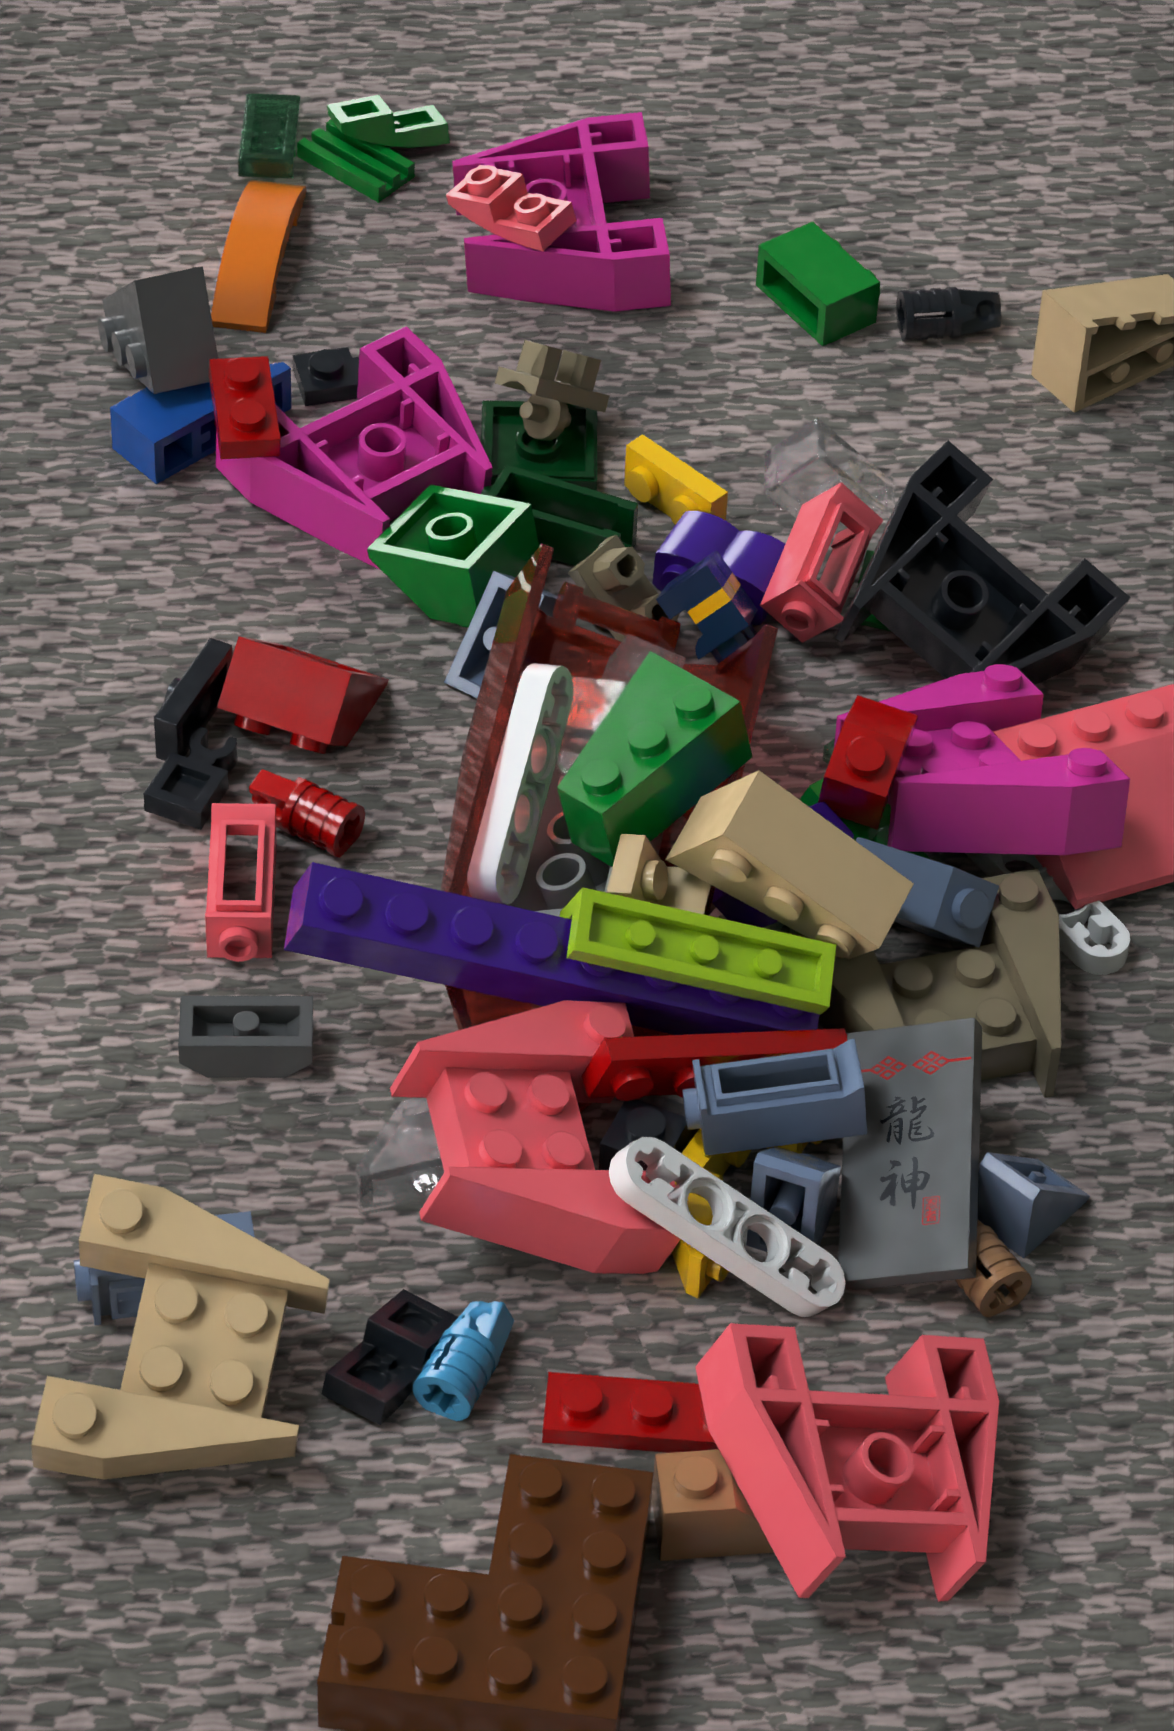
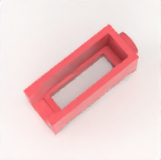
(794, 593)
(241, 927)

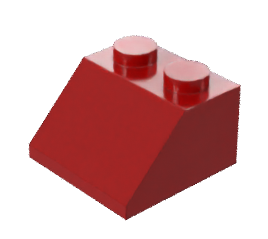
(297, 693)

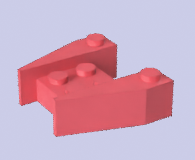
(517, 1142)
(858, 1465)

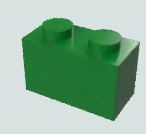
(817, 283)

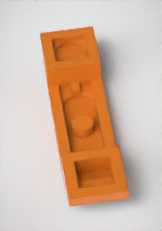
(254, 255)

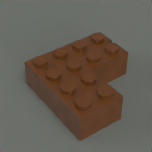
(505, 1649)

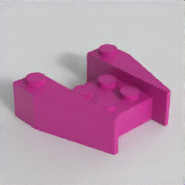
(593, 260)
(372, 457)
(976, 796)

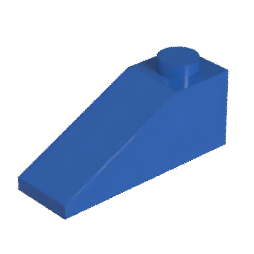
(176, 426)

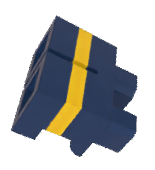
(715, 605)

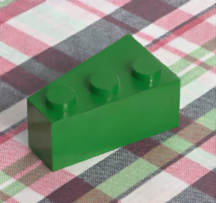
(652, 757)

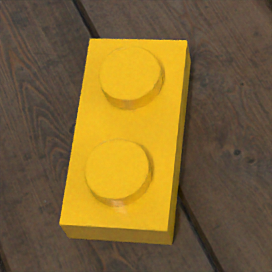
(670, 483)

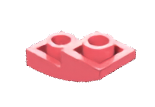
(504, 207)

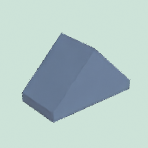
(1024, 1200)

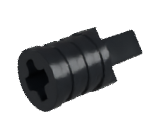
(963, 312)

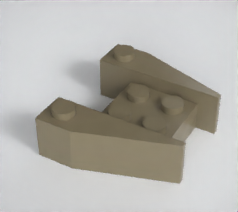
(1004, 984)

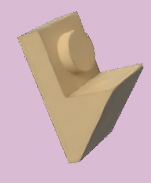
(644, 877)

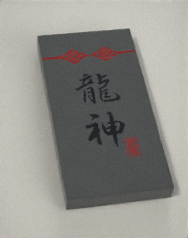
(916, 1170)

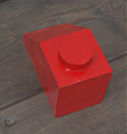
(866, 761)

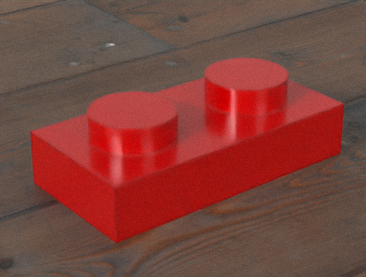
(244, 407)

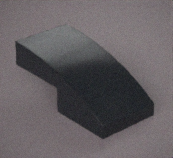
(385, 1365)

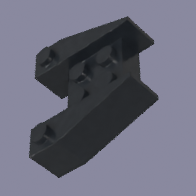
(961, 597)

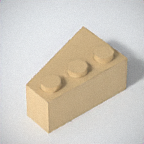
(1103, 337)
(791, 865)

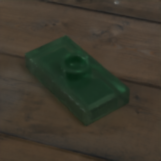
(269, 136)

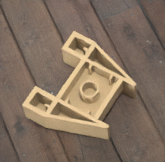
(197, 1346)

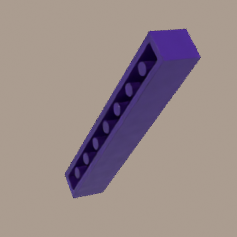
(497, 953)

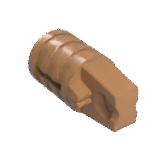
(1005, 1270)

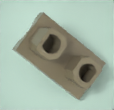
(547, 409)
(618, 578)

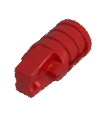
(310, 811)

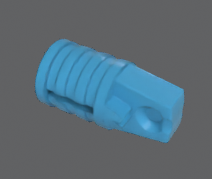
(464, 1360)

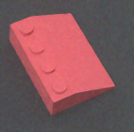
(1140, 740)

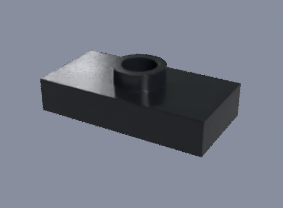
(192, 699)

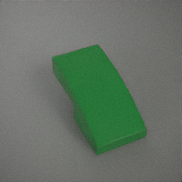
(374, 122)

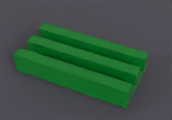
(359, 157)

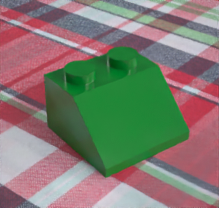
(451, 545)

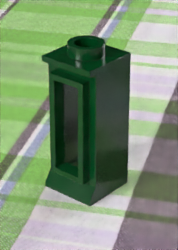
(567, 514)

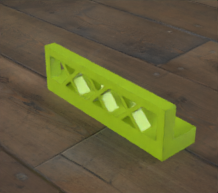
(700, 950)

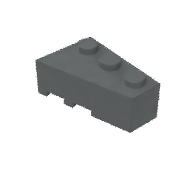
(161, 330)

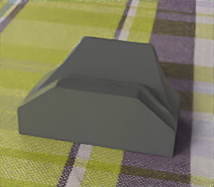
(246, 1035)

